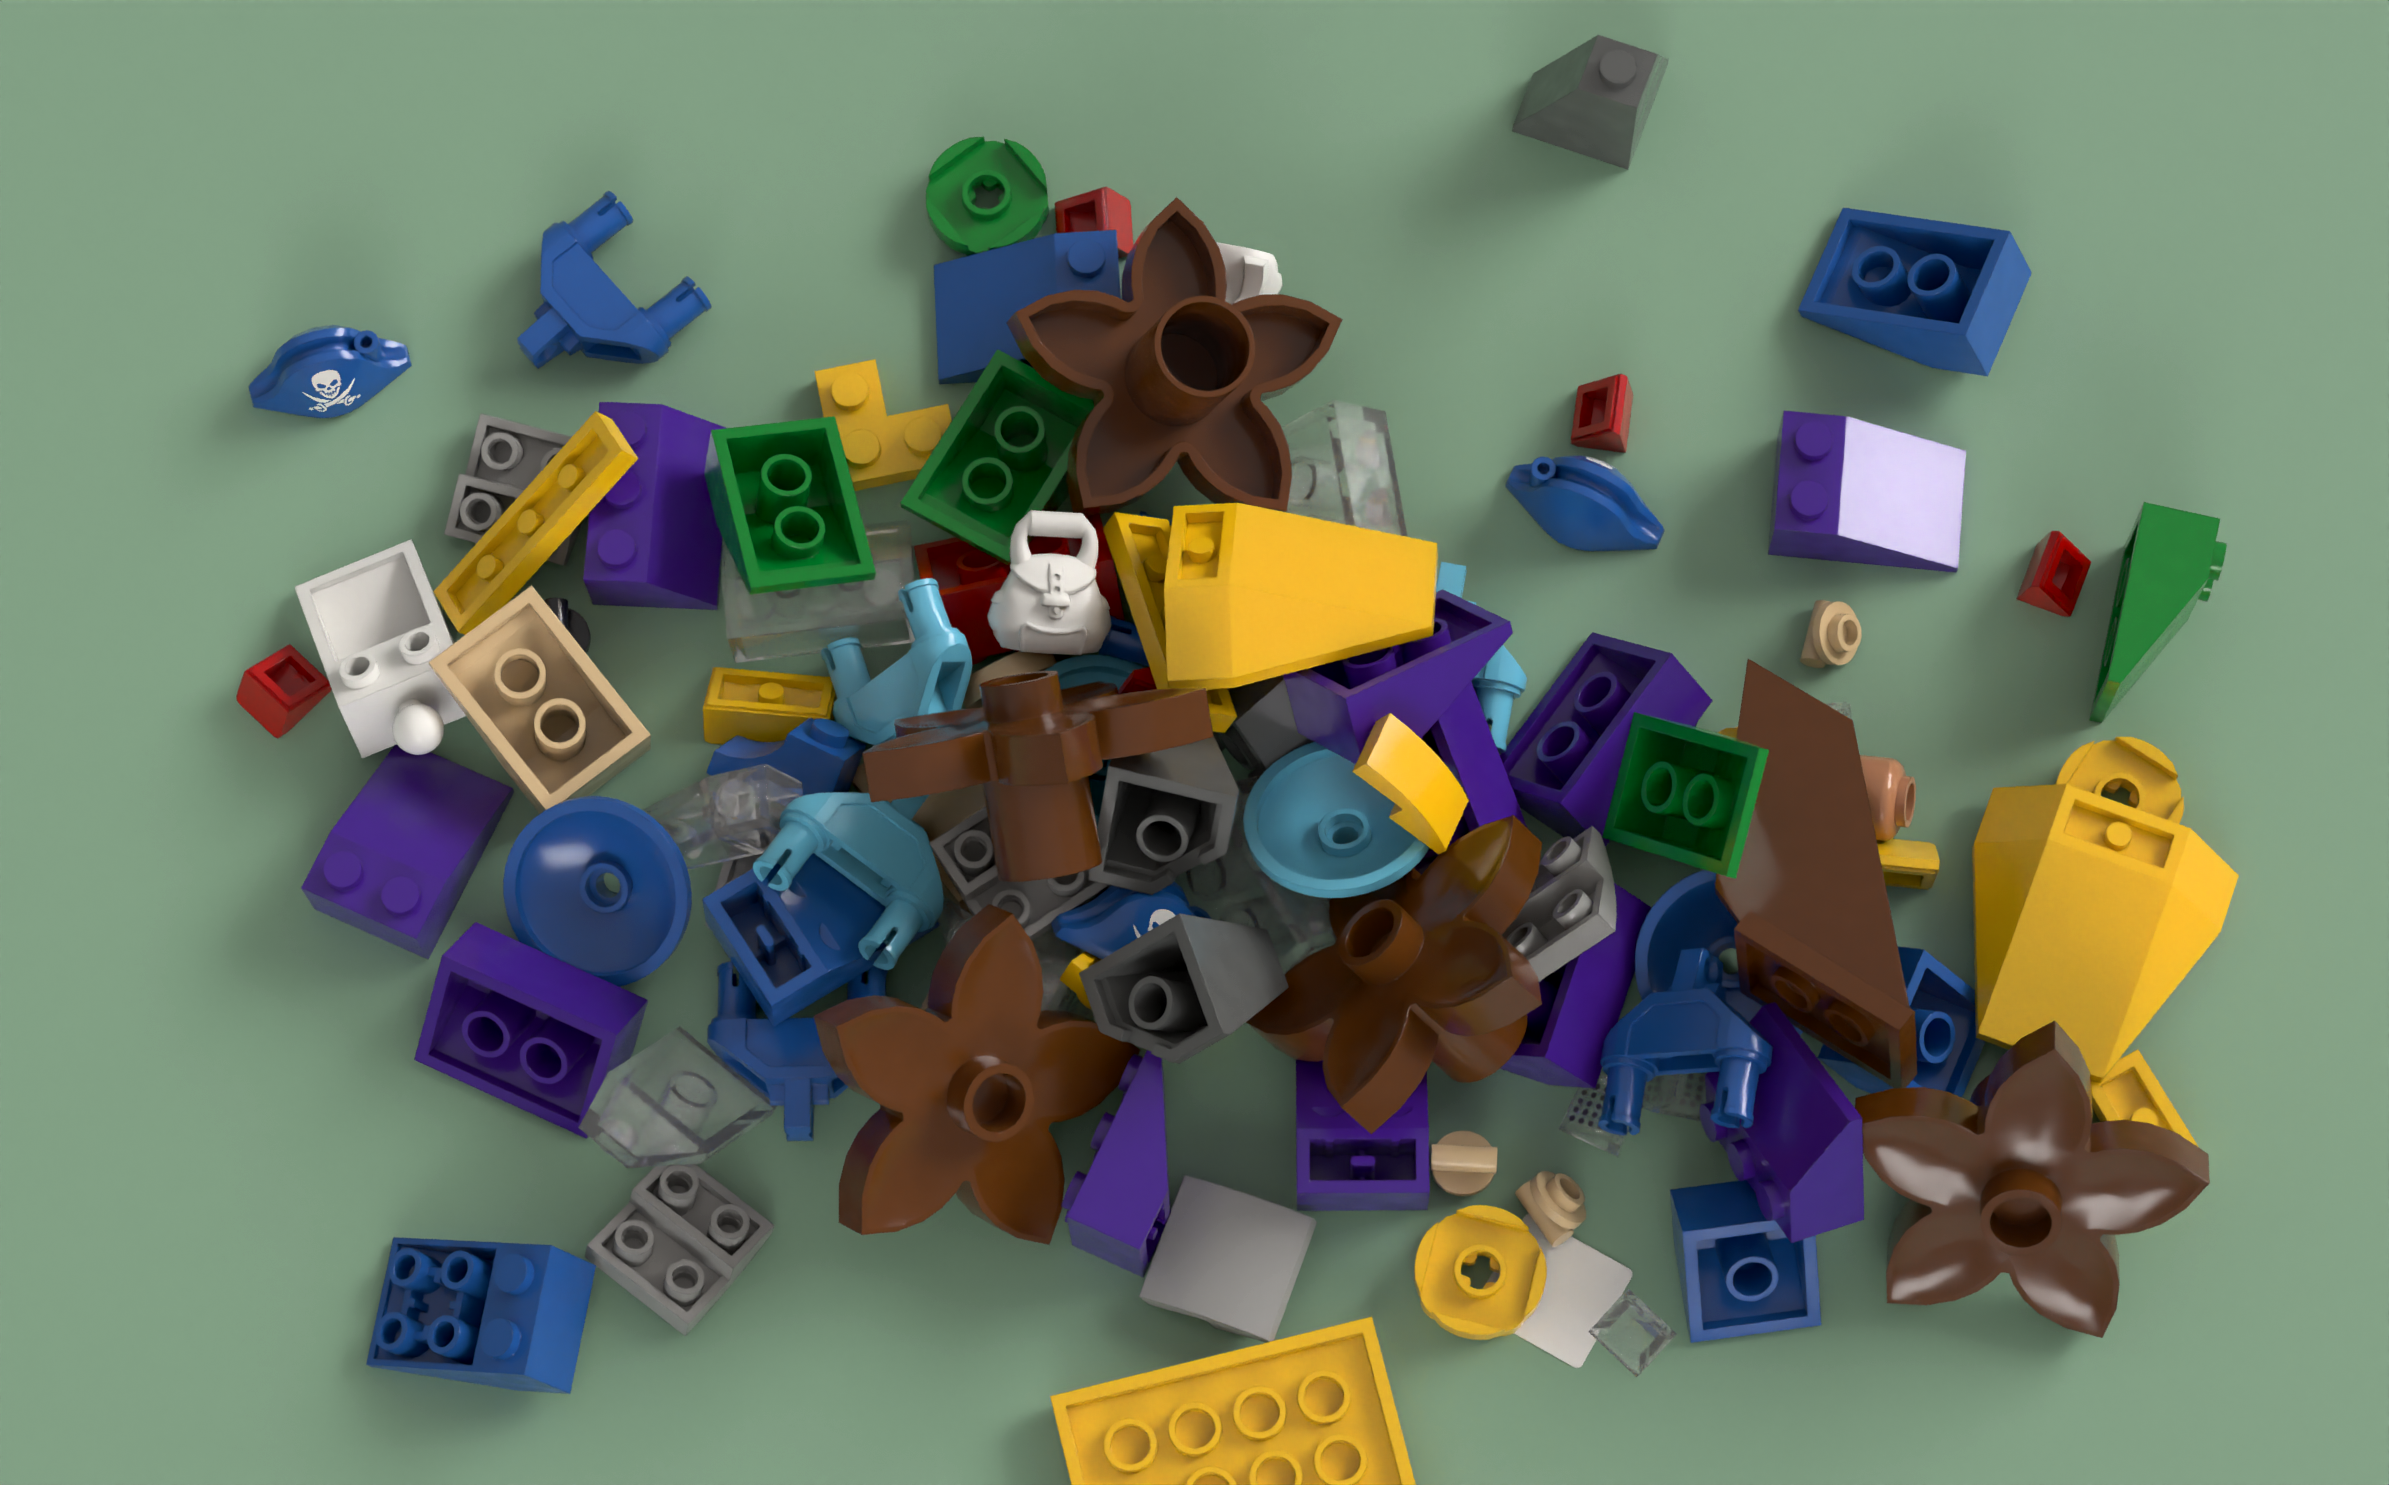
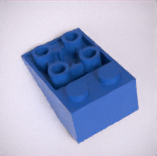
(795, 940)
(483, 1313)

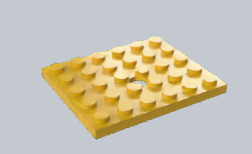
(1256, 1415)

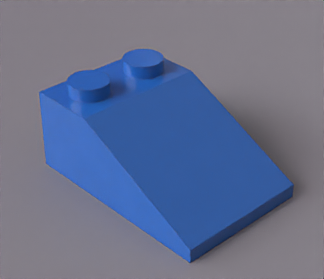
(986, 288)
(1919, 288)

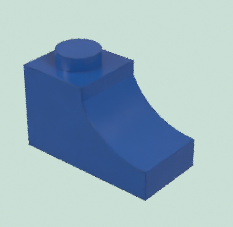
(814, 753)

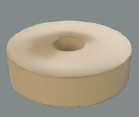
(1013, 664)

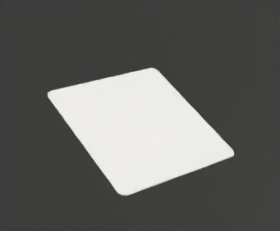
(1575, 1297)

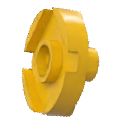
(2129, 765)
(1512, 1253)

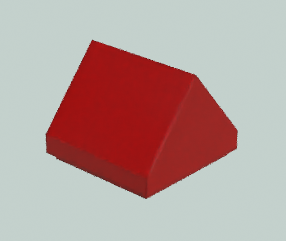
(1603, 414)
(2054, 575)

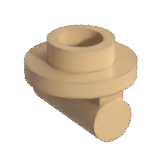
(1831, 635)
(1463, 1163)
(1553, 1204)

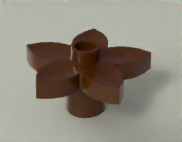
(1175, 372)
(1035, 760)
(1416, 977)
(967, 1088)
(2022, 1184)

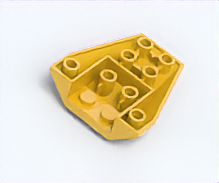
(1286, 592)
(2086, 916)

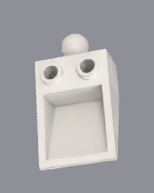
(375, 638)

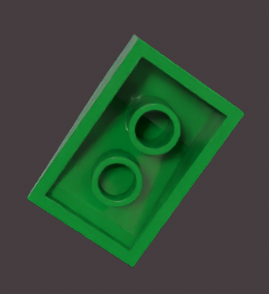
(999, 457)
(787, 505)
(2161, 576)
(1685, 794)

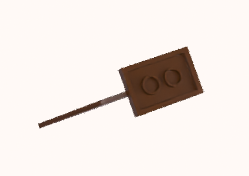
(1814, 888)

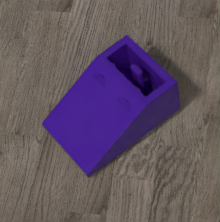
(1346, 1165)
(1126, 1194)

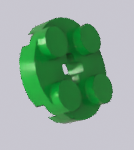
(993, 165)

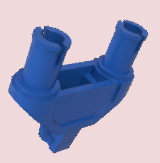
(585, 306)
(1684, 1034)
(782, 1059)

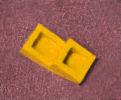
(1415, 779)

